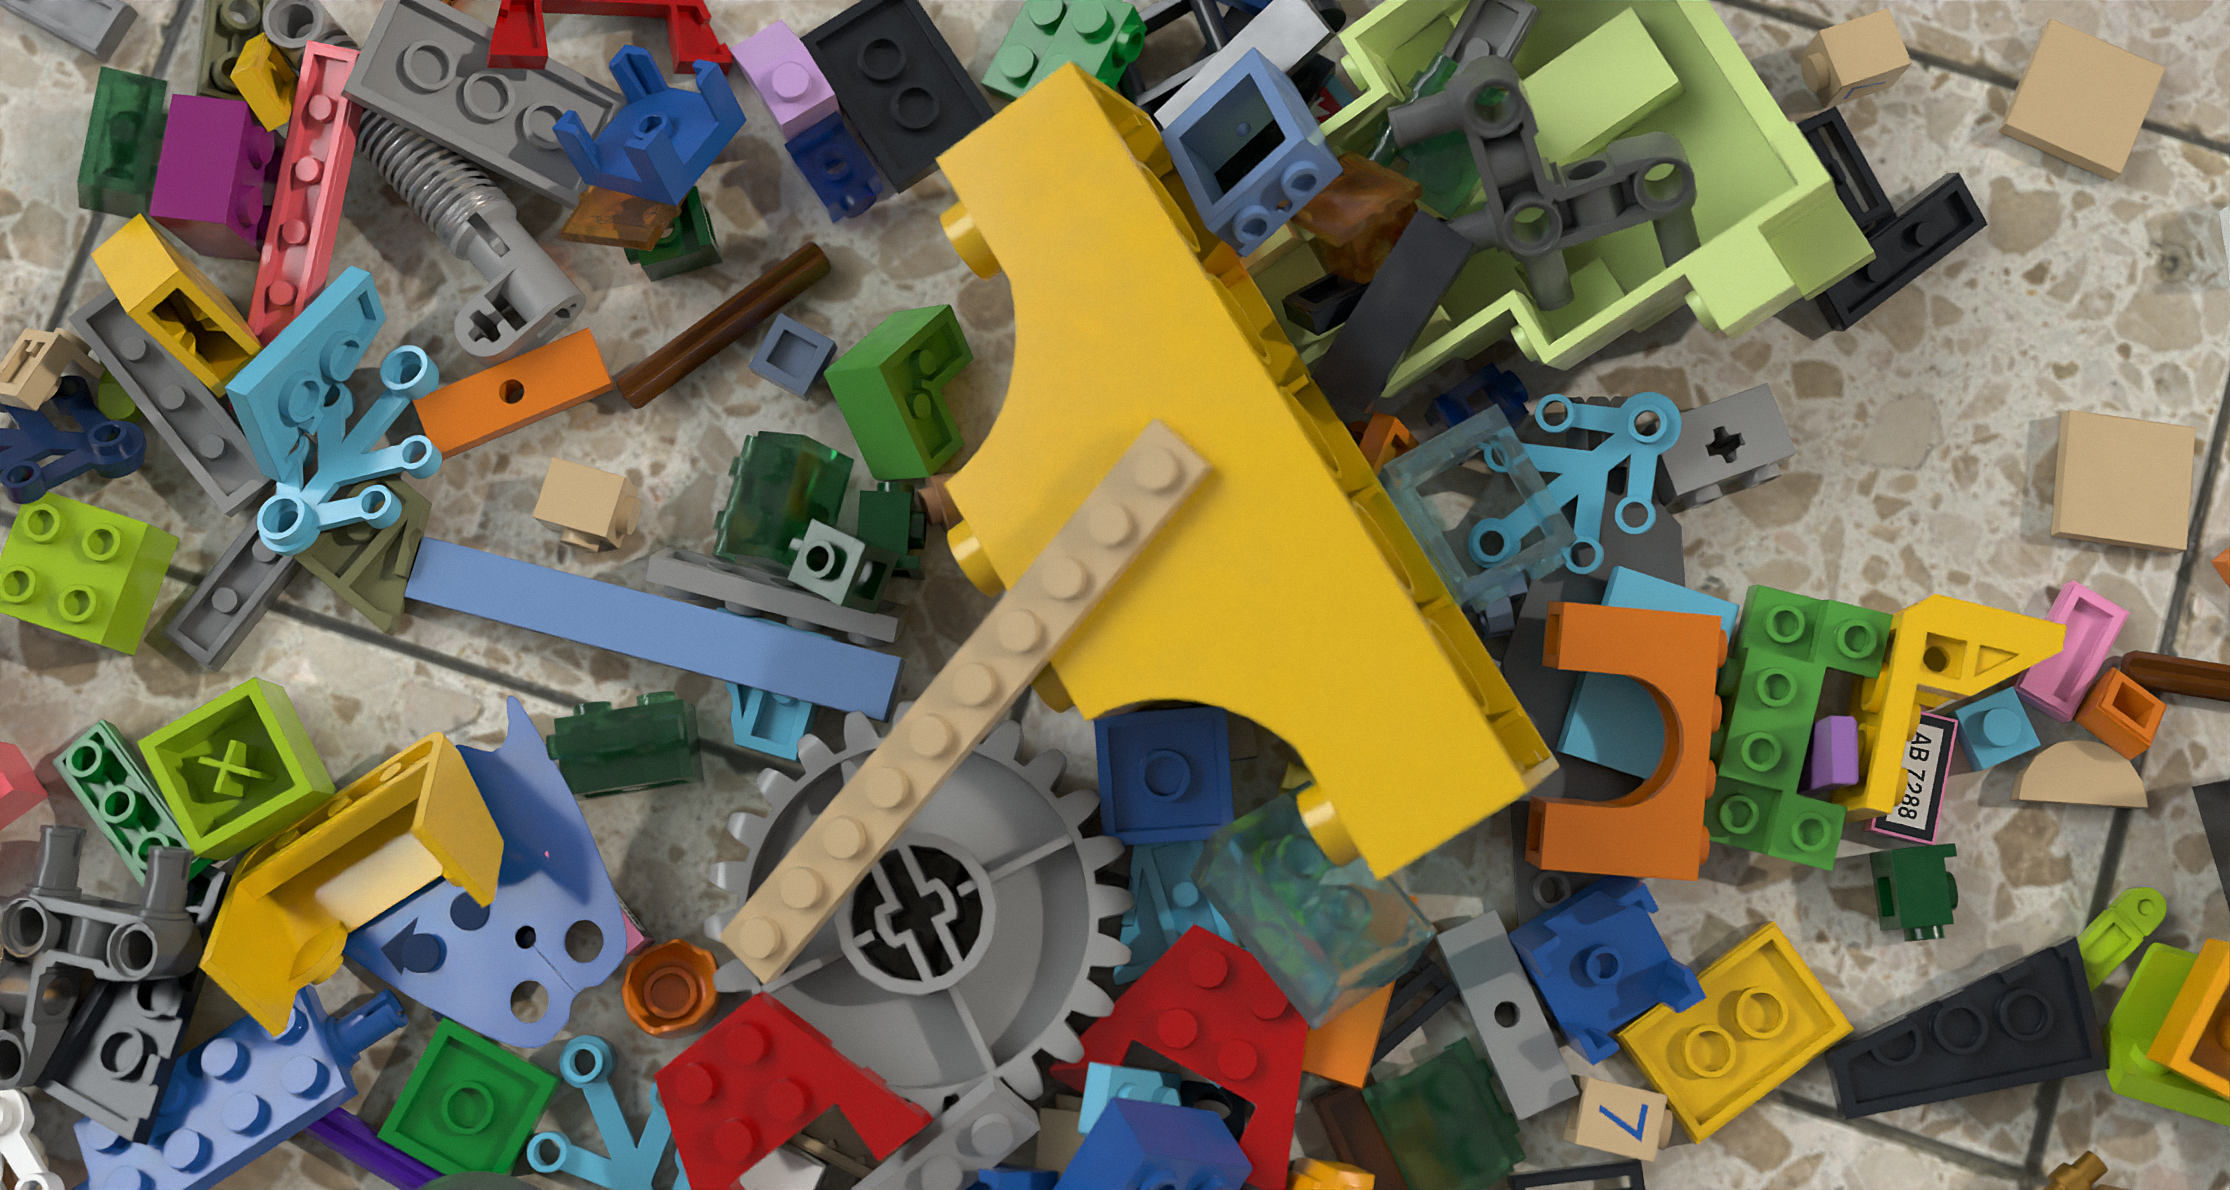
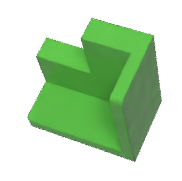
(893, 392)

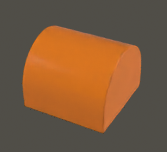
(2120, 714)

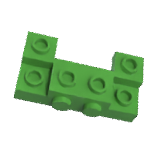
(1768, 716)

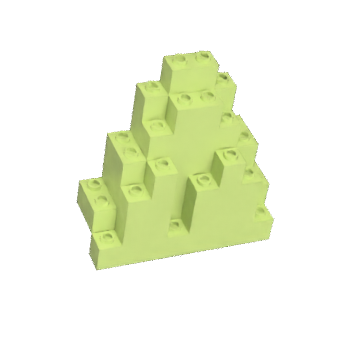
(1594, 78)

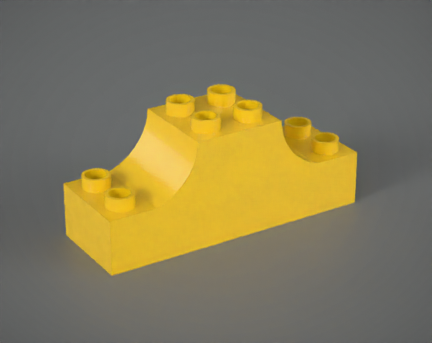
(1288, 565)

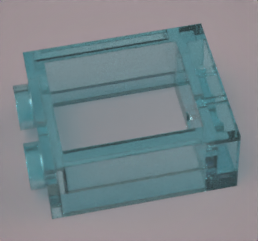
(1448, 450)

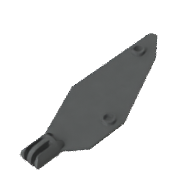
(1549, 691)

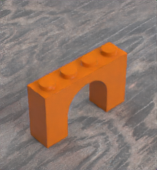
(1660, 823)

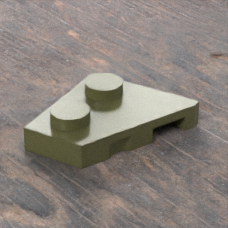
(369, 563)

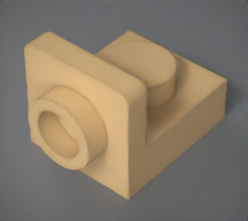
(35, 365)

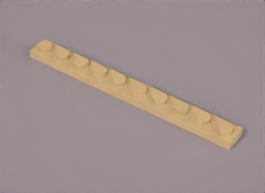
(966, 699)

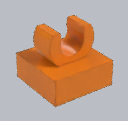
(1382, 439)

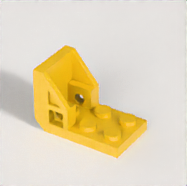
(1931, 656)

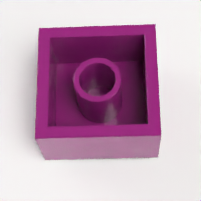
(217, 177)

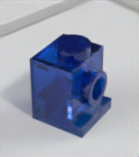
(822, 149)

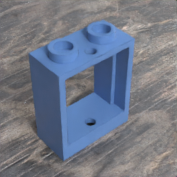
(1223, 123)

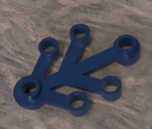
(103, 445)

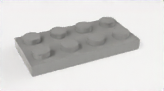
(432, 77)

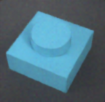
(1994, 729)

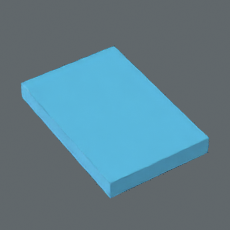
(1613, 716)

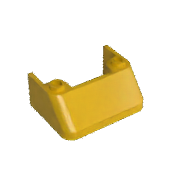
(344, 866)

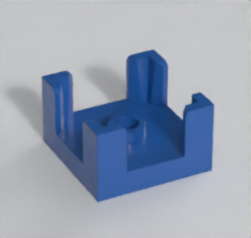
(660, 136)
(1164, 774)
(1602, 963)

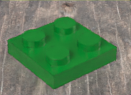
(469, 1103)

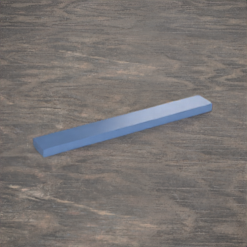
(656, 629)

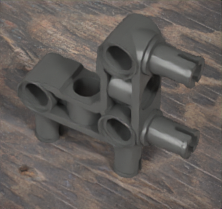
(1577, 198)
(58, 932)

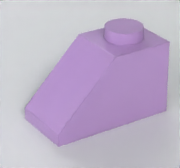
(785, 79)

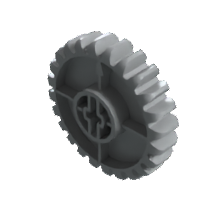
(1034, 929)

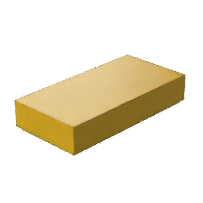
(266, 81)

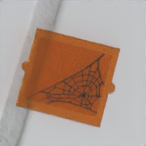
(1355, 200)
(618, 219)

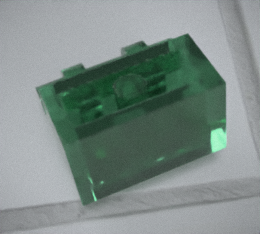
(122, 143)
(1444, 162)
(775, 494)
(627, 748)
(1446, 1121)

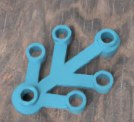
(347, 460)
(1587, 472)
(630, 1165)

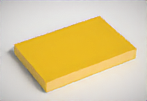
(1743, 1040)

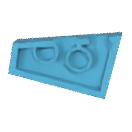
(287, 381)

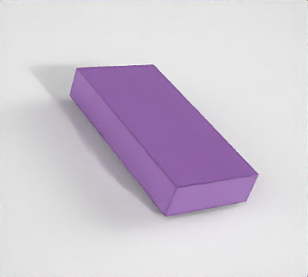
(1830, 756)

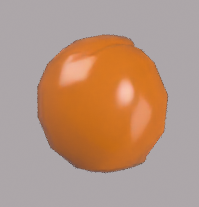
(671, 989)

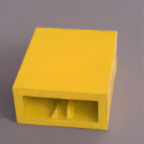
(177, 303)

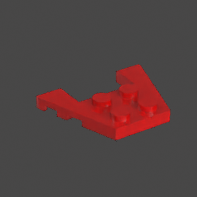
(522, 43)
(1225, 1021)
(763, 1082)

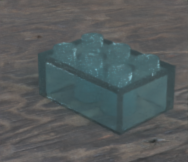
(1311, 925)

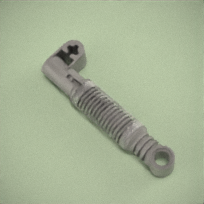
(470, 216)

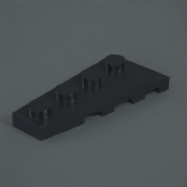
(130, 1033)
(1987, 1036)

